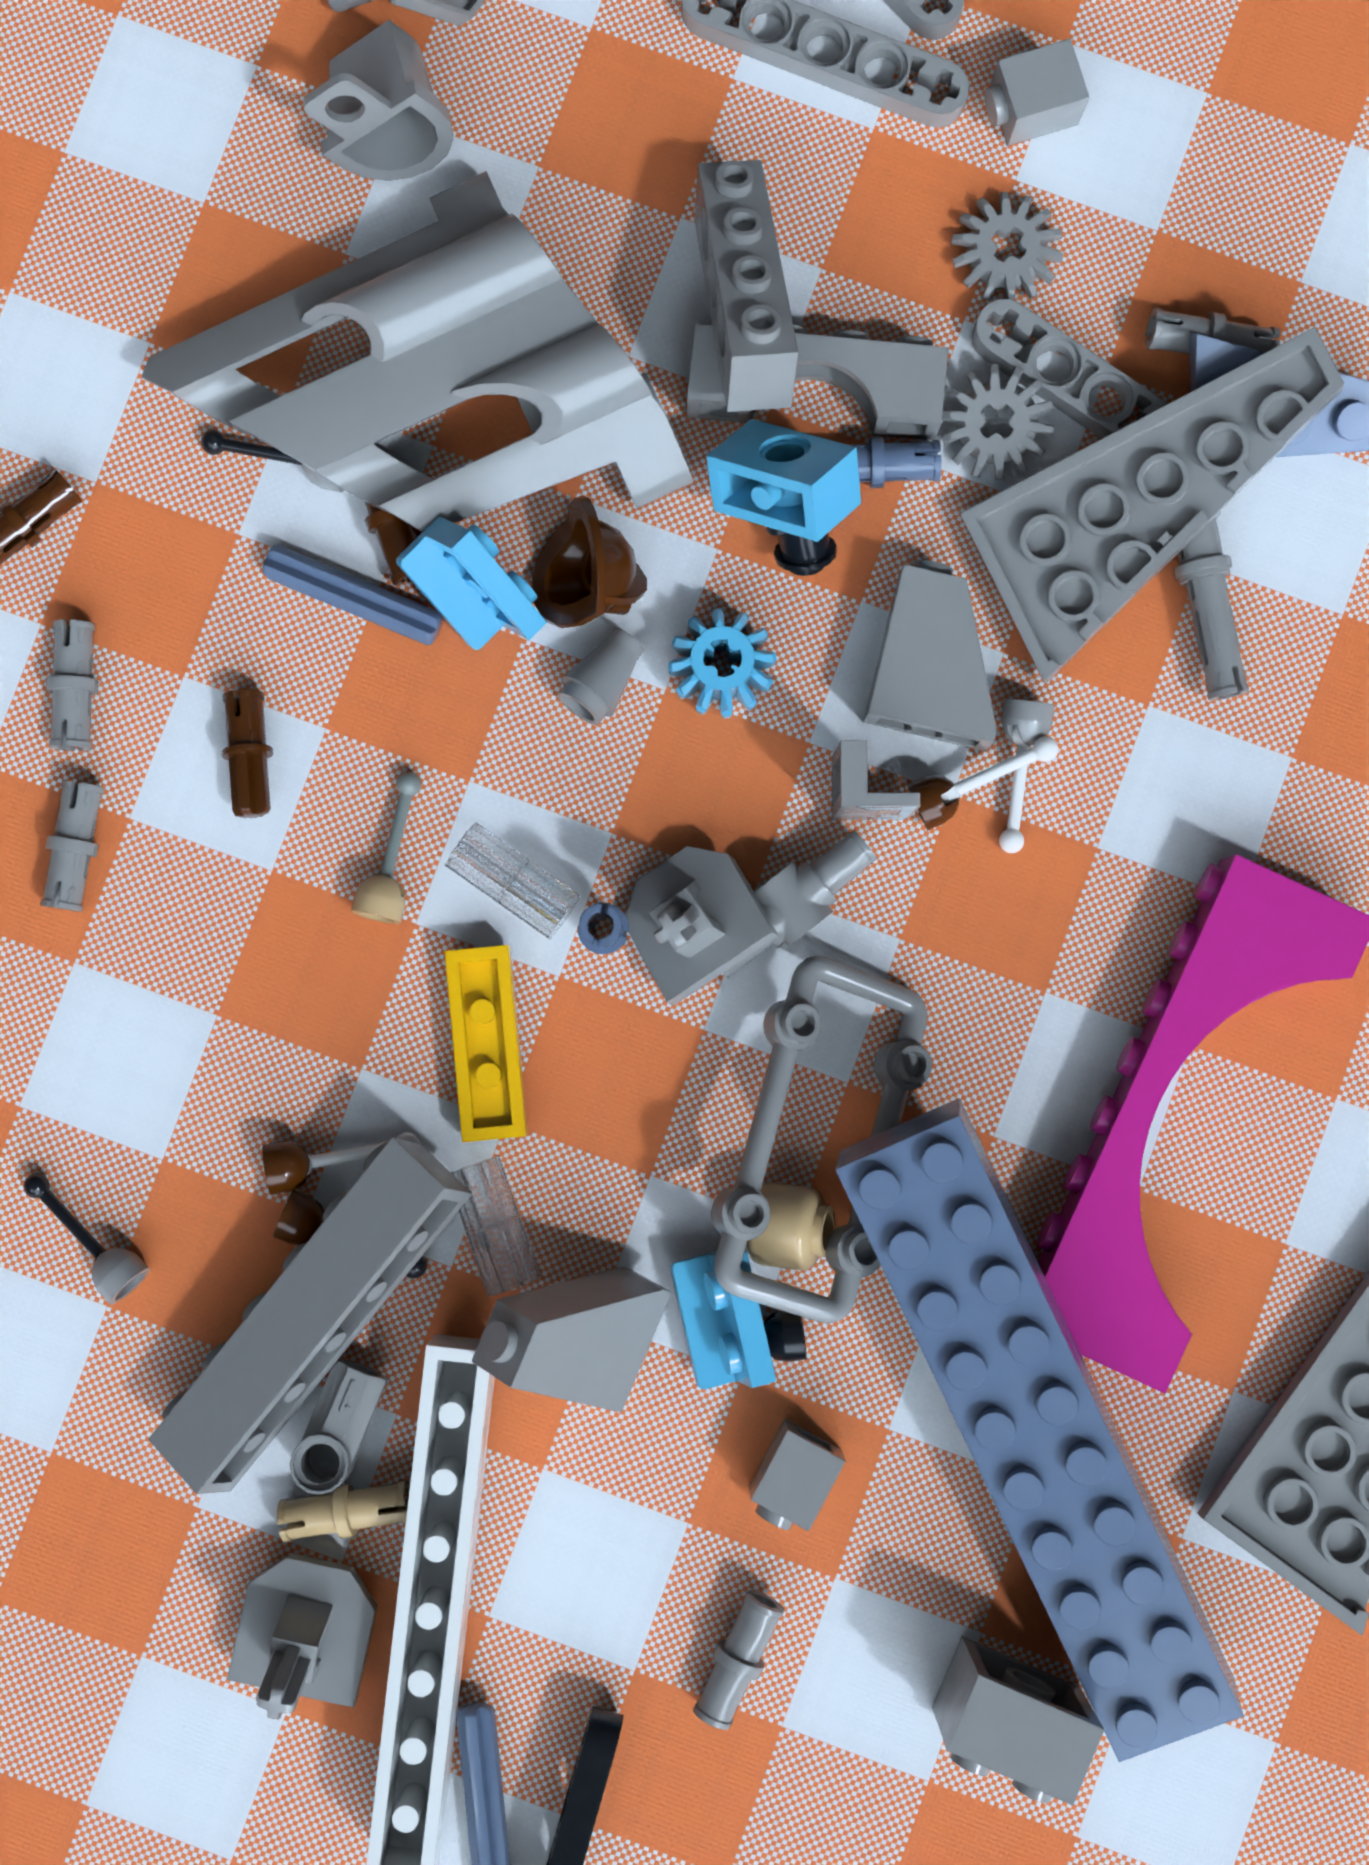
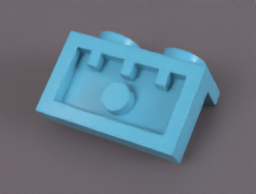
(720, 1329)

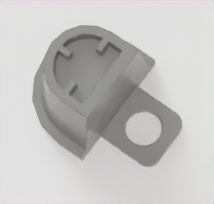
(381, 109)

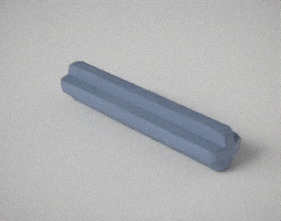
(352, 594)
(483, 1785)

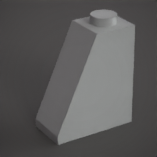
(932, 662)
(575, 1337)

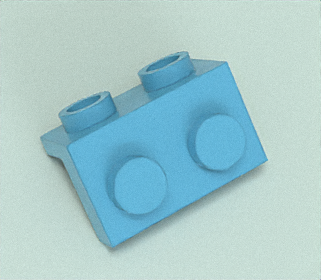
(466, 584)

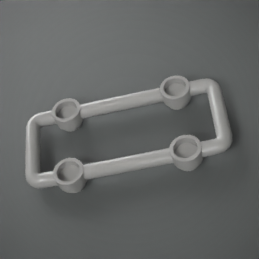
(742, 1210)

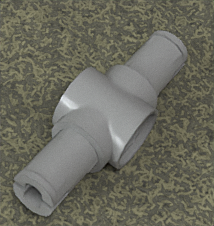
(803, 894)

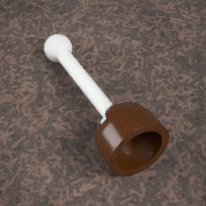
(941, 796)
(289, 1165)

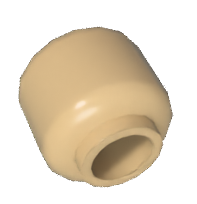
(796, 1228)

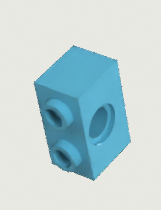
(784, 479)

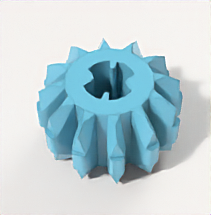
(738, 649)

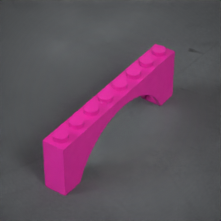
(1244, 943)

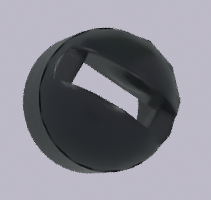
(785, 1336)

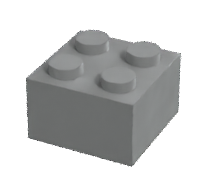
(1016, 1723)

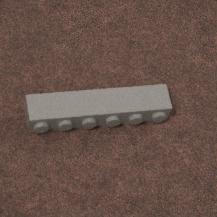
(308, 1316)

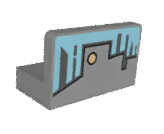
(851, 793)

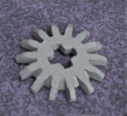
(1013, 271)
(1023, 423)

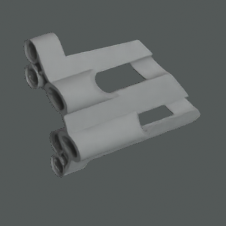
(447, 320)

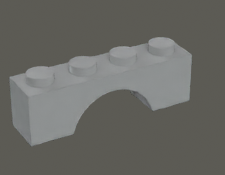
(893, 382)

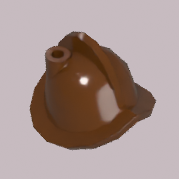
(585, 570)

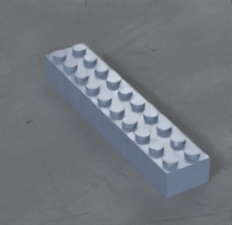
(1039, 1431)

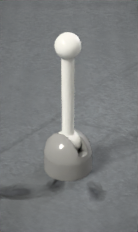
(1023, 724)

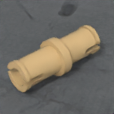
(343, 1511)

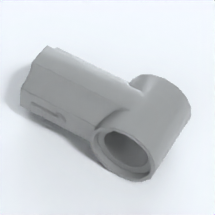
(340, 1422)

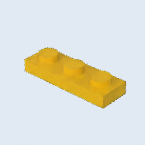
(486, 1043)

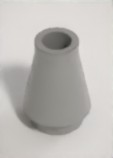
(599, 679)

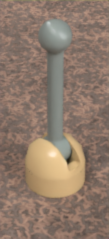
(380, 895)

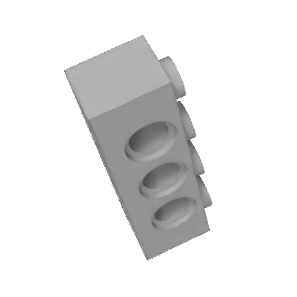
(745, 286)

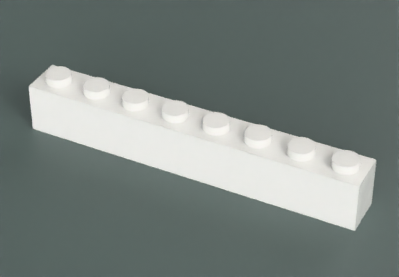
(432, 1606)

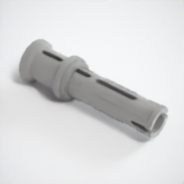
(1203, 573)

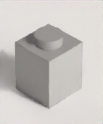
(1037, 92)
(795, 1477)

